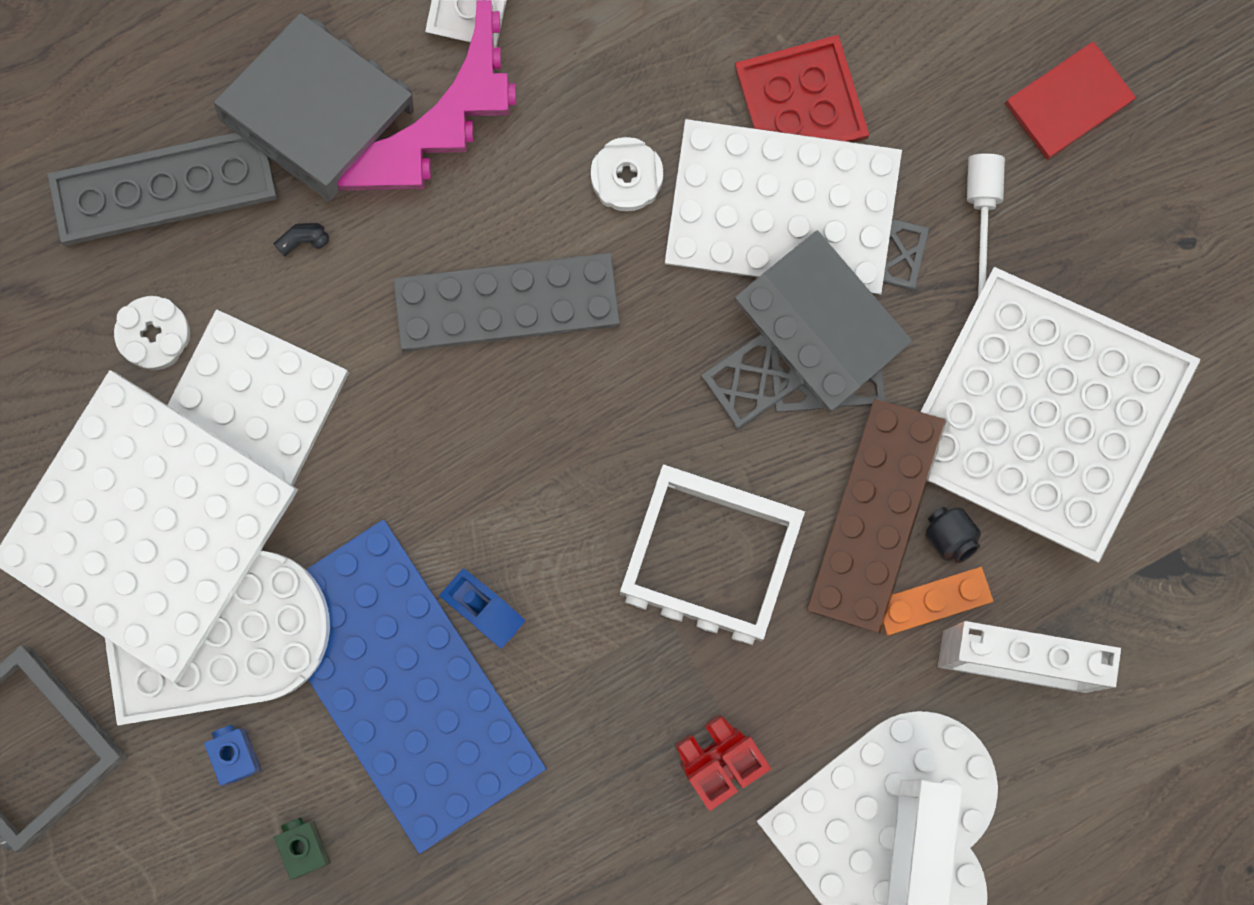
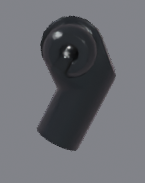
(300, 234)

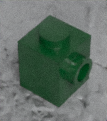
(301, 848)

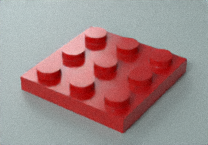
(803, 92)

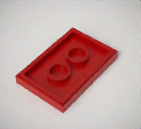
(1070, 100)

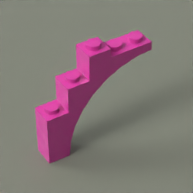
(476, 91)

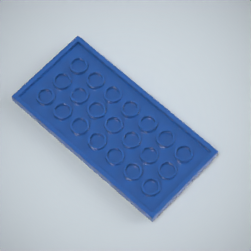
(413, 693)

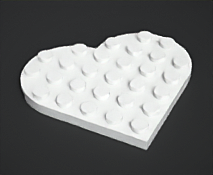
(255, 652)
(844, 817)

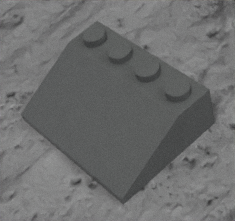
(822, 321)

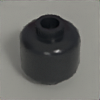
(953, 534)

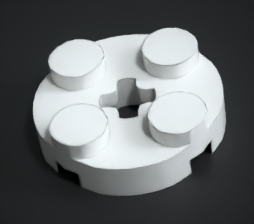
(613, 190)
(169, 344)

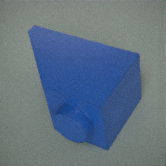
(482, 608)

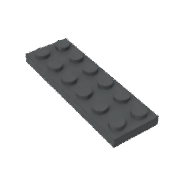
(159, 187)
(506, 302)

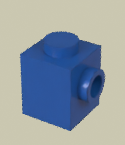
(232, 755)

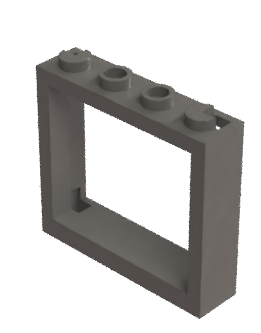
(85, 726)

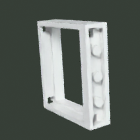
(730, 497)
(1029, 657)
(924, 843)

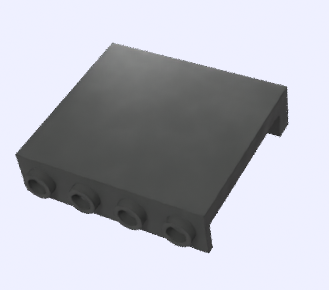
(312, 104)

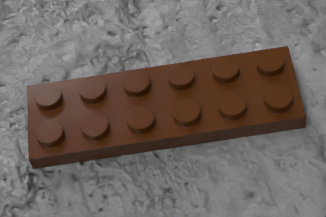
(877, 515)

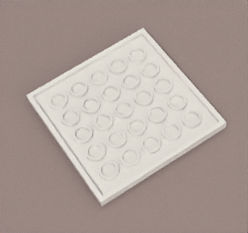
(1052, 412)
(144, 526)

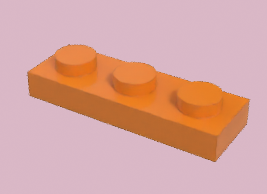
(937, 601)

